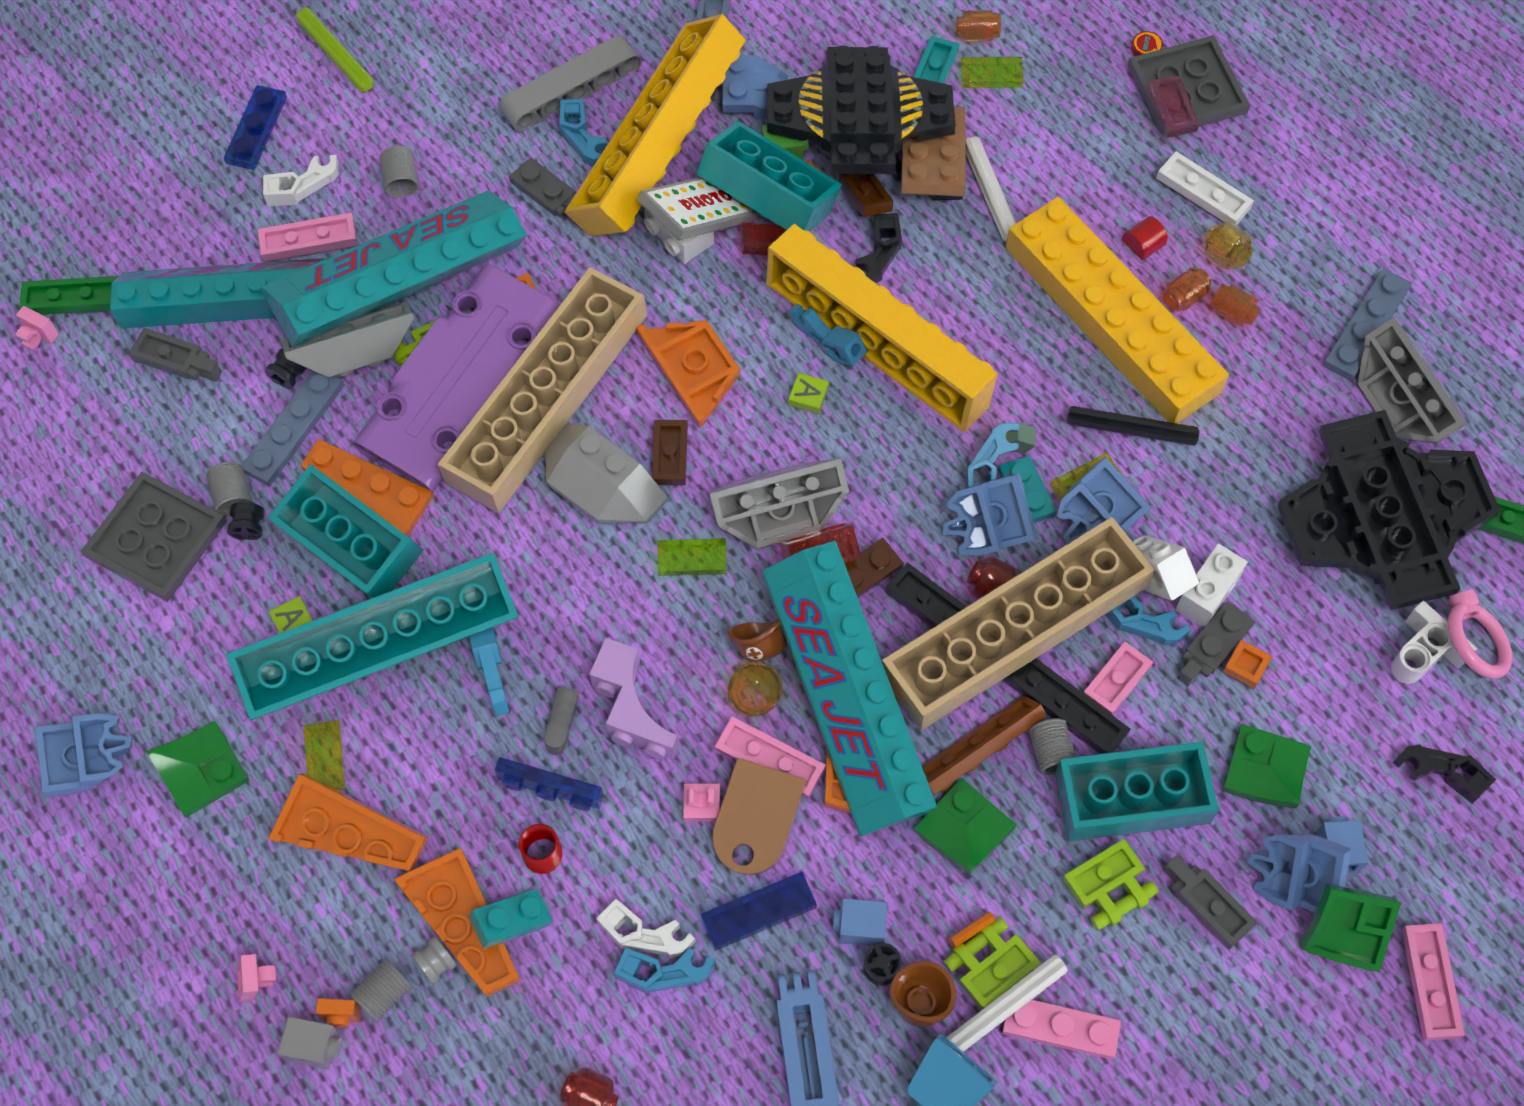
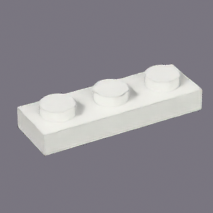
(1204, 189)

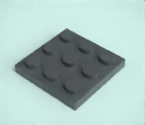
(1204, 74)
(154, 536)

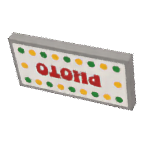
(695, 208)

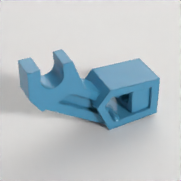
(586, 145)
(840, 343)
(991, 449)
(1147, 626)
(487, 658)
(666, 977)

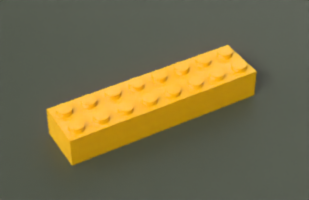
(656, 126)
(1116, 311)
(894, 334)

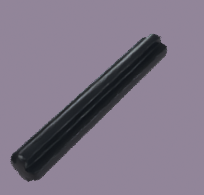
(1133, 425)

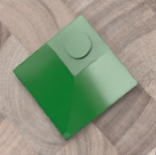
(198, 768)
(1266, 768)
(965, 827)
(1351, 927)

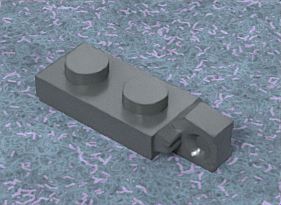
(543, 187)
(174, 356)
(1215, 643)
(1209, 902)

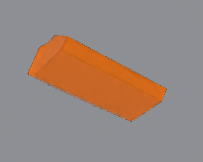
(971, 929)

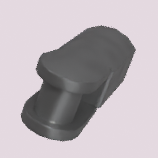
(560, 720)

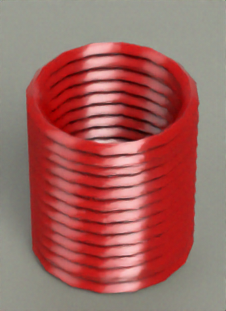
(531, 835)

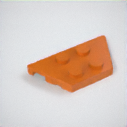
(693, 364)

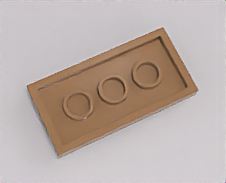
(936, 164)

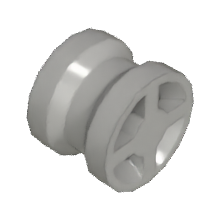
(434, 960)

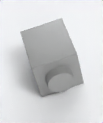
(309, 1043)

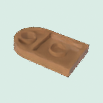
(758, 814)

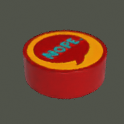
(1145, 43)

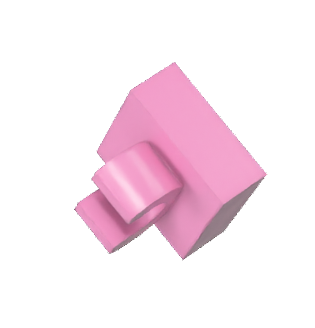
(34, 328)
(701, 802)
(252, 977)

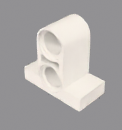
(1420, 650)

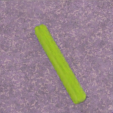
(335, 50)

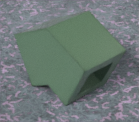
(1025, 437)

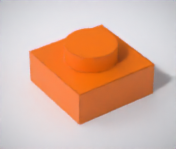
(1247, 664)
(338, 1011)

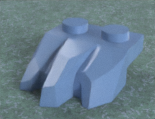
(747, 85)
(1098, 497)
(991, 516)
(79, 753)
(1299, 869)

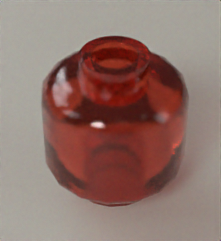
(989, 575)
(588, 1089)

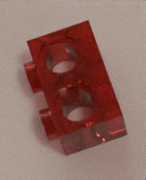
(841, 533)

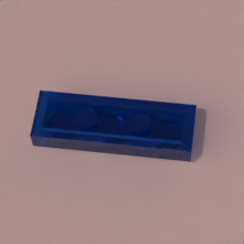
(255, 127)
(548, 784)
(758, 911)

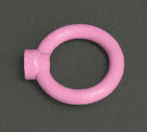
(1463, 607)

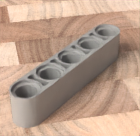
(571, 80)

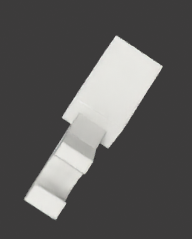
(302, 186)
(645, 940)

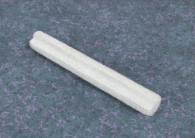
(989, 186)
(1008, 1003)

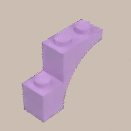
(628, 722)

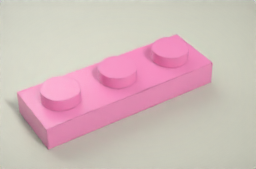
(307, 237)
(753, 745)
(1432, 982)
(1065, 1028)

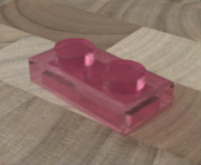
(1173, 106)

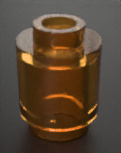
(978, 25)
(1187, 289)
(1235, 305)

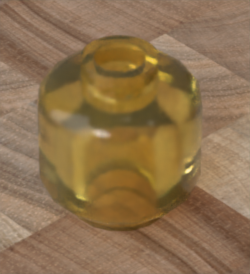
(1228, 246)

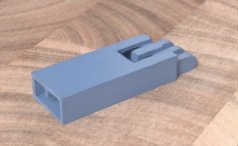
(806, 1060)

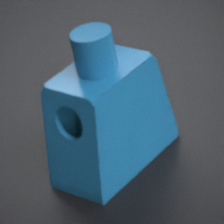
(949, 1077)

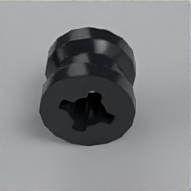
(284, 371)
(246, 521)
(880, 957)

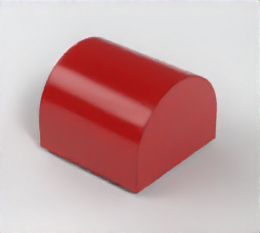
(1146, 237)

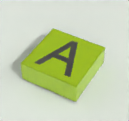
(808, 393)
(290, 615)

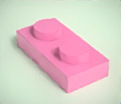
(1118, 678)

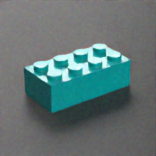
(768, 178)
(345, 533)
(1136, 791)

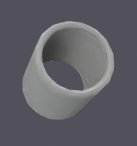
(398, 164)
(227, 483)
(1051, 743)
(381, 990)

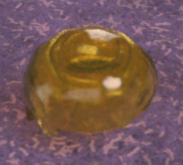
(748, 682)

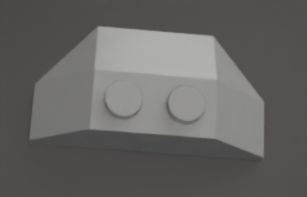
(354, 344)
(1404, 384)
(601, 477)
(781, 502)

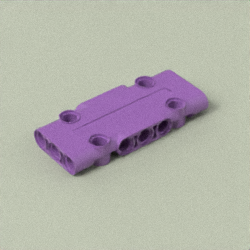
(453, 374)

